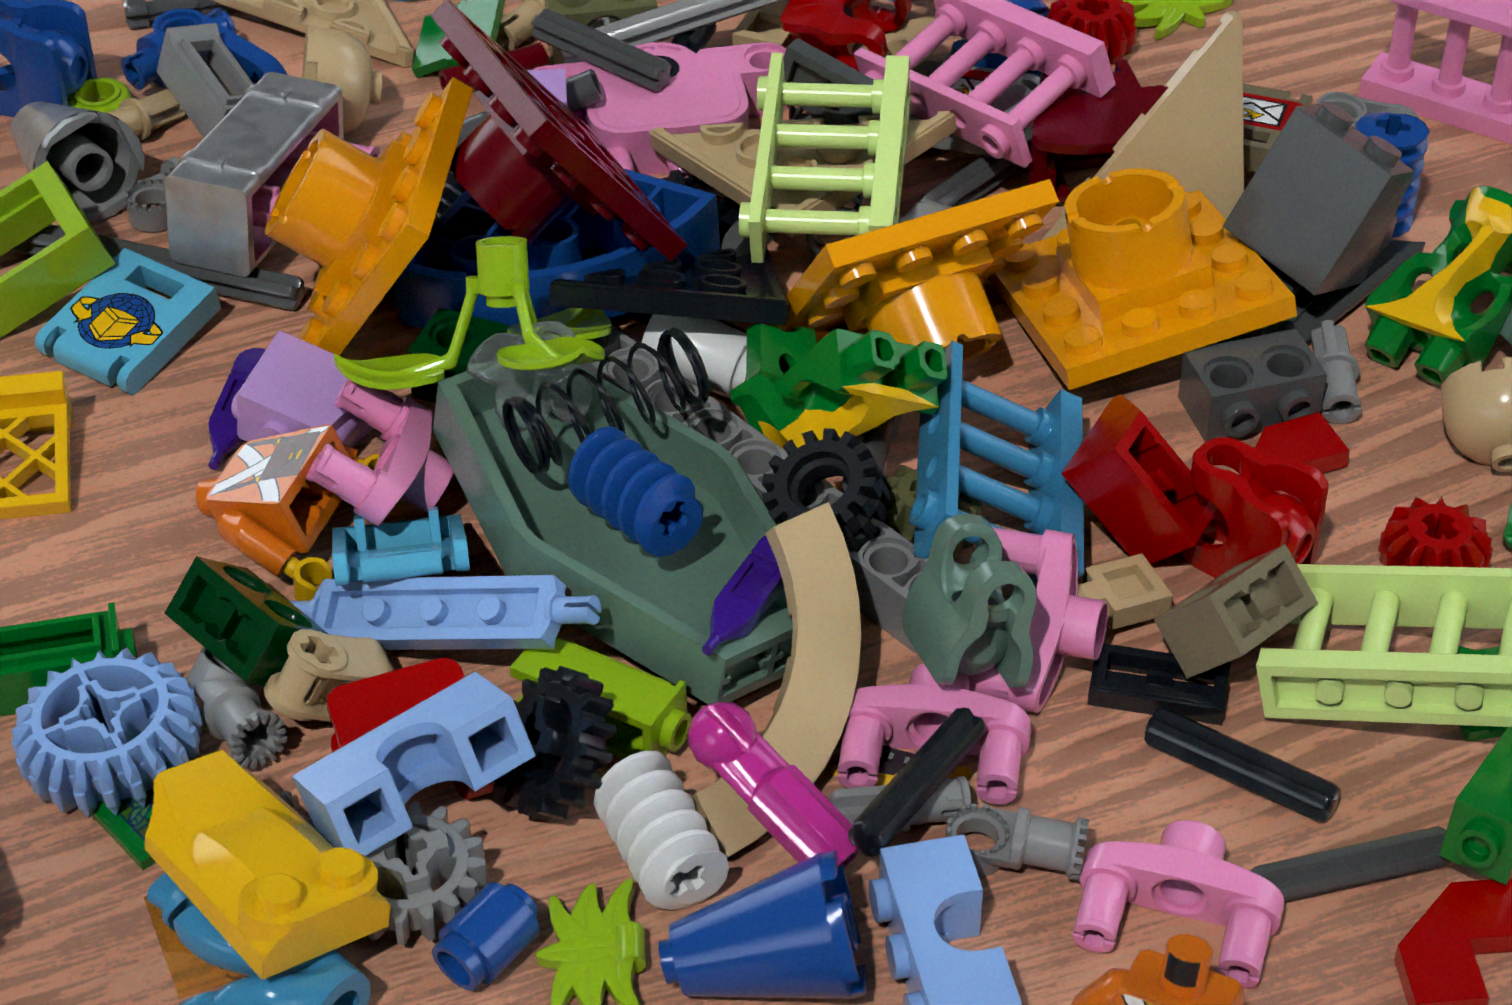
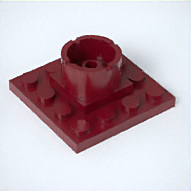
(536, 152)

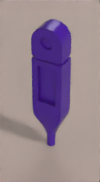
(222, 422)
(745, 597)

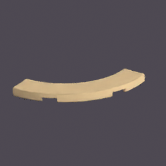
(817, 675)

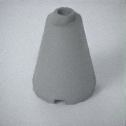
(86, 148)

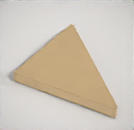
(363, 19)
(1194, 125)
(728, 154)

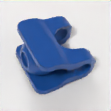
(46, 52)

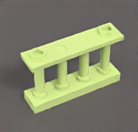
(877, 180)
(1395, 685)

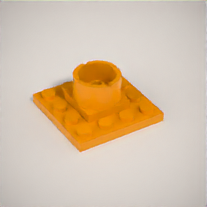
(365, 213)
(921, 274)
(1137, 279)

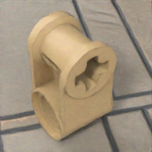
(314, 673)

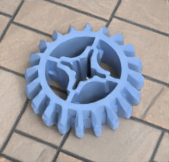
(105, 731)

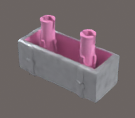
(233, 177)

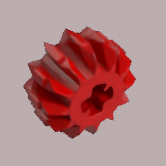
(1103, 19)
(1435, 537)

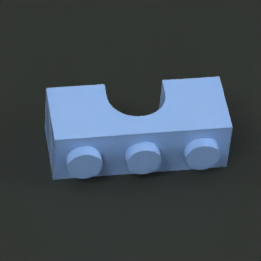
(455, 735)
(929, 899)

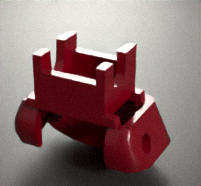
(1083, 128)

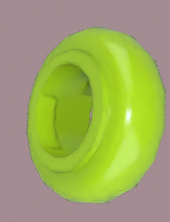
(100, 95)

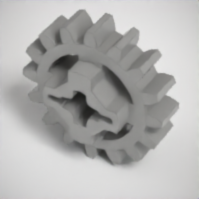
(428, 873)

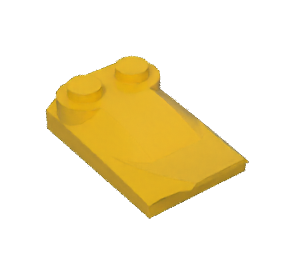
(259, 866)

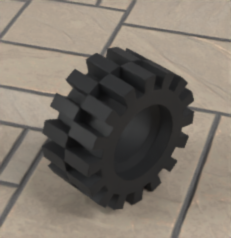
(822, 460)

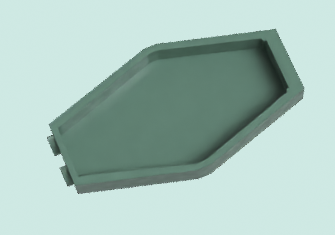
(649, 604)

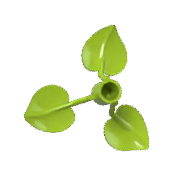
(505, 284)

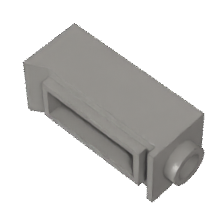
(201, 82)

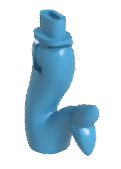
(319, 981)

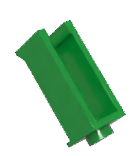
(50, 645)
(1482, 817)

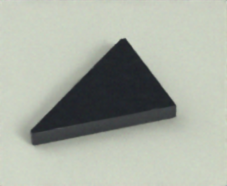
(713, 288)

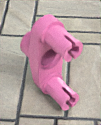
(404, 465)
(1060, 621)
(910, 714)
(1184, 879)

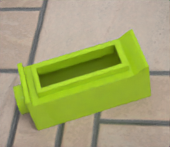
(645, 710)

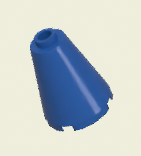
(772, 939)

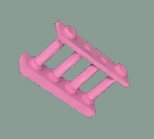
(1016, 33)
(1445, 92)

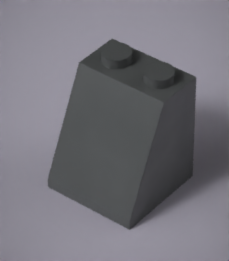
(1321, 199)

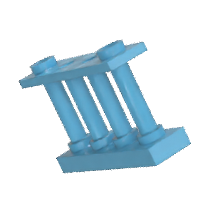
(1052, 439)

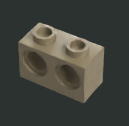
(1236, 611)

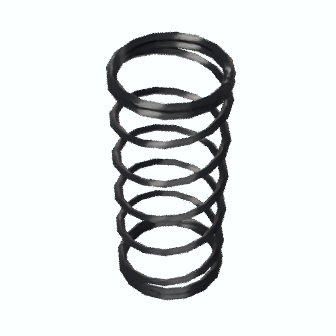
(541, 431)

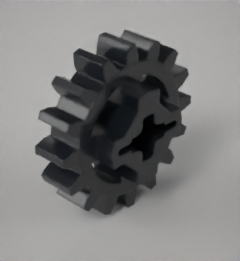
(568, 737)

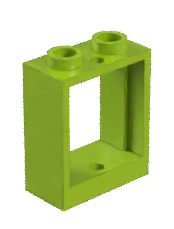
(59, 268)

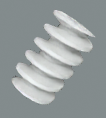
(660, 832)

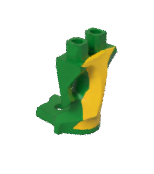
(1438, 313)
(836, 384)

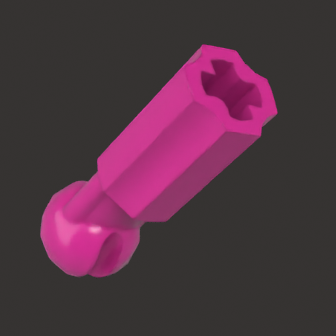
(776, 793)

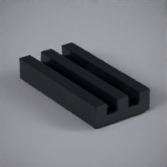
(1158, 688)

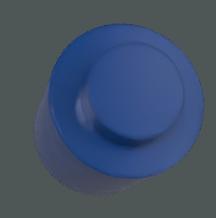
(486, 935)

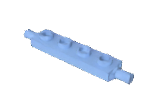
(451, 611)

